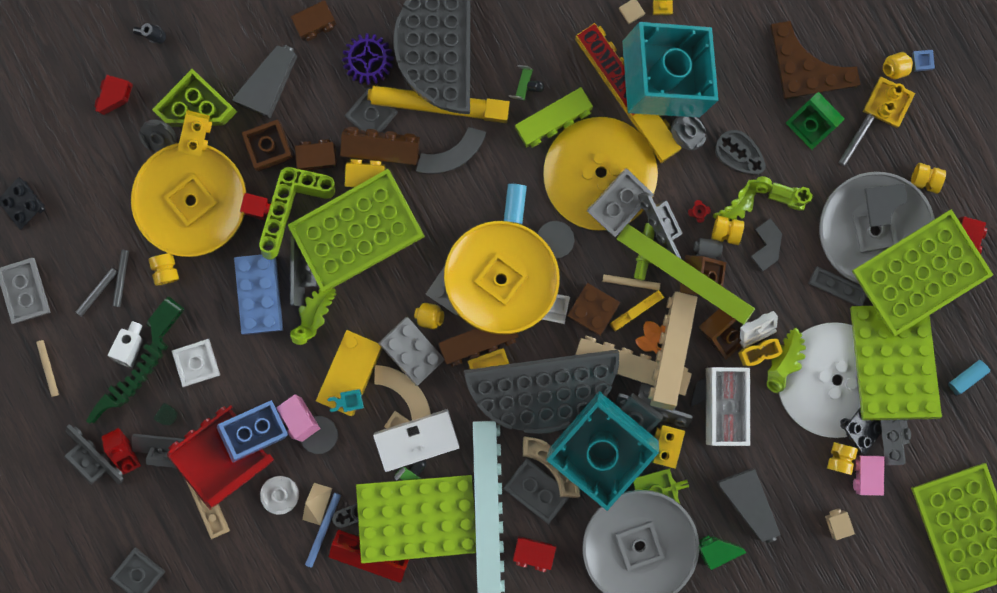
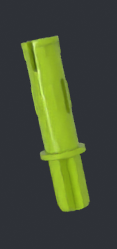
(642, 263)

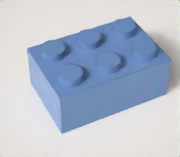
(252, 431)

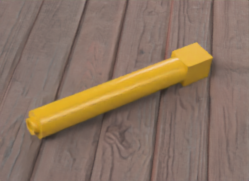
(488, 109)

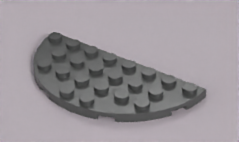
(435, 51)
(544, 392)

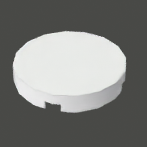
(279, 495)

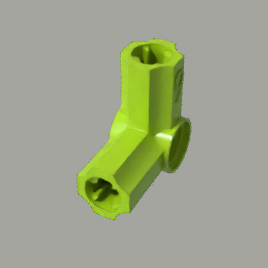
(794, 197)

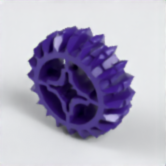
(360, 59)

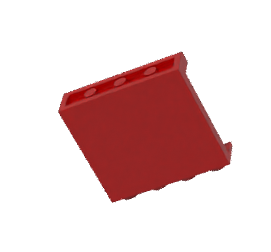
(207, 464)

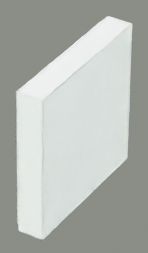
(195, 363)

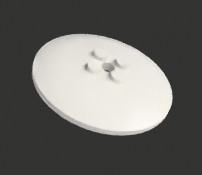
(810, 393)

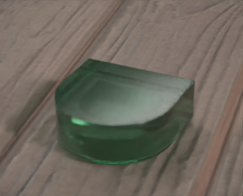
(166, 415)

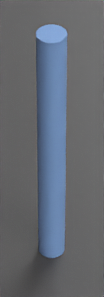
(323, 529)

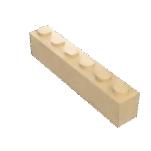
(673, 351)
(630, 365)

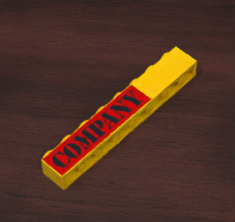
(611, 69)

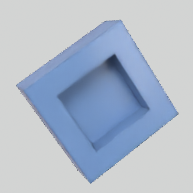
(923, 60)

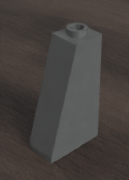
(267, 82)
(751, 503)

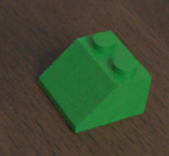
(815, 120)
(718, 551)

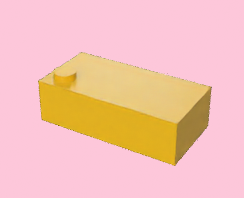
(350, 368)

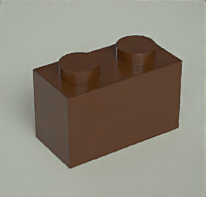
(314, 21)
(316, 156)

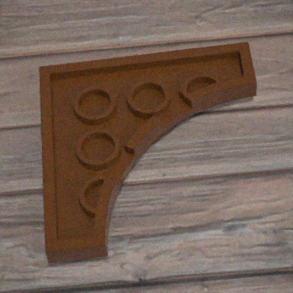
(803, 73)

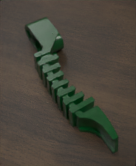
(160, 323)

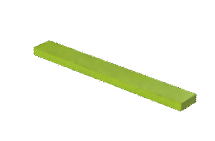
(686, 274)

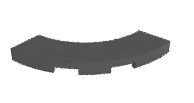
(454, 157)

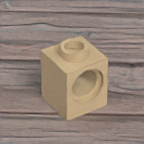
(839, 524)

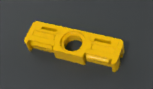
(636, 310)

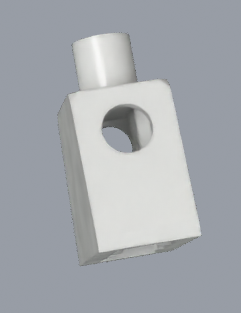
(124, 352)

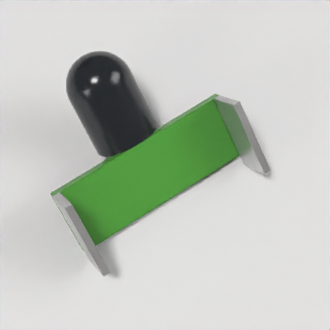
(525, 83)
(405, 474)

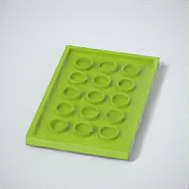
(356, 230)
(922, 273)
(894, 372)
(416, 518)
(962, 527)

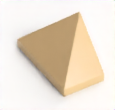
(316, 503)

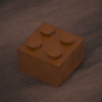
(267, 145)
(593, 309)

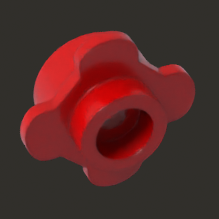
(694, 211)

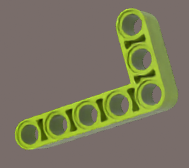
(285, 204)

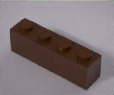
(380, 146)
(471, 343)

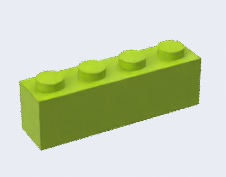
(553, 117)

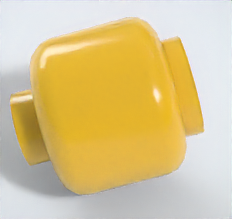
(897, 65)
(429, 315)

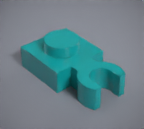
(349, 401)

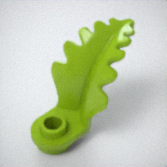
(746, 198)
(312, 315)
(786, 362)

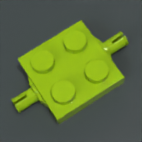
(660, 482)

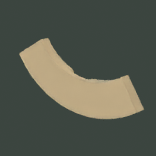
(405, 387)
(538, 450)

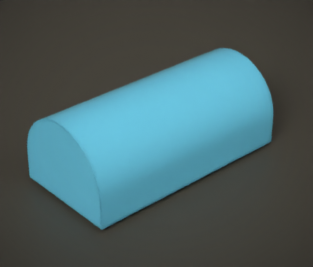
(515, 203)
(969, 377)

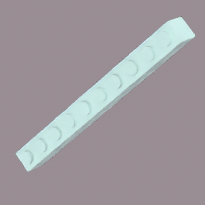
(487, 507)

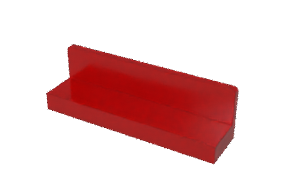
(347, 550)

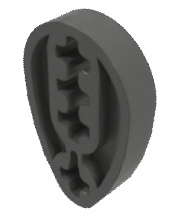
(744, 143)

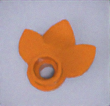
(652, 336)

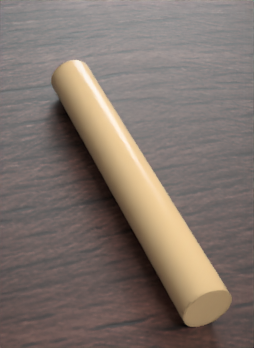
(631, 282)
(47, 368)

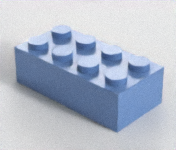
(258, 294)

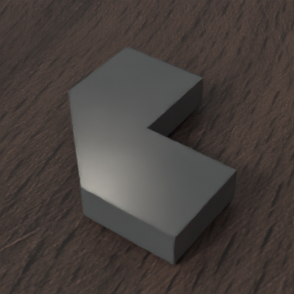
(769, 253)

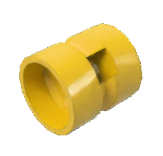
(930, 178)
(728, 230)
(163, 269)
(842, 458)

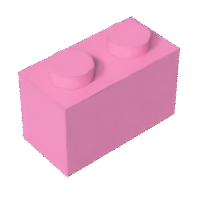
(297, 418)
(869, 475)

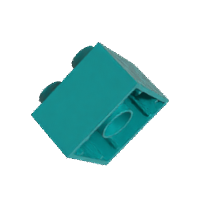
(670, 70)
(603, 451)

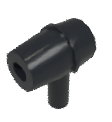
(151, 32)

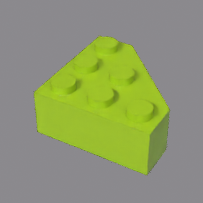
(194, 95)

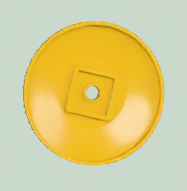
(581, 150)
(161, 197)
(506, 251)

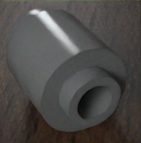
(708, 248)

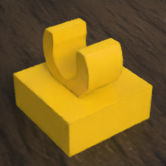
(662, 7)

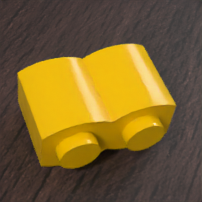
(764, 350)

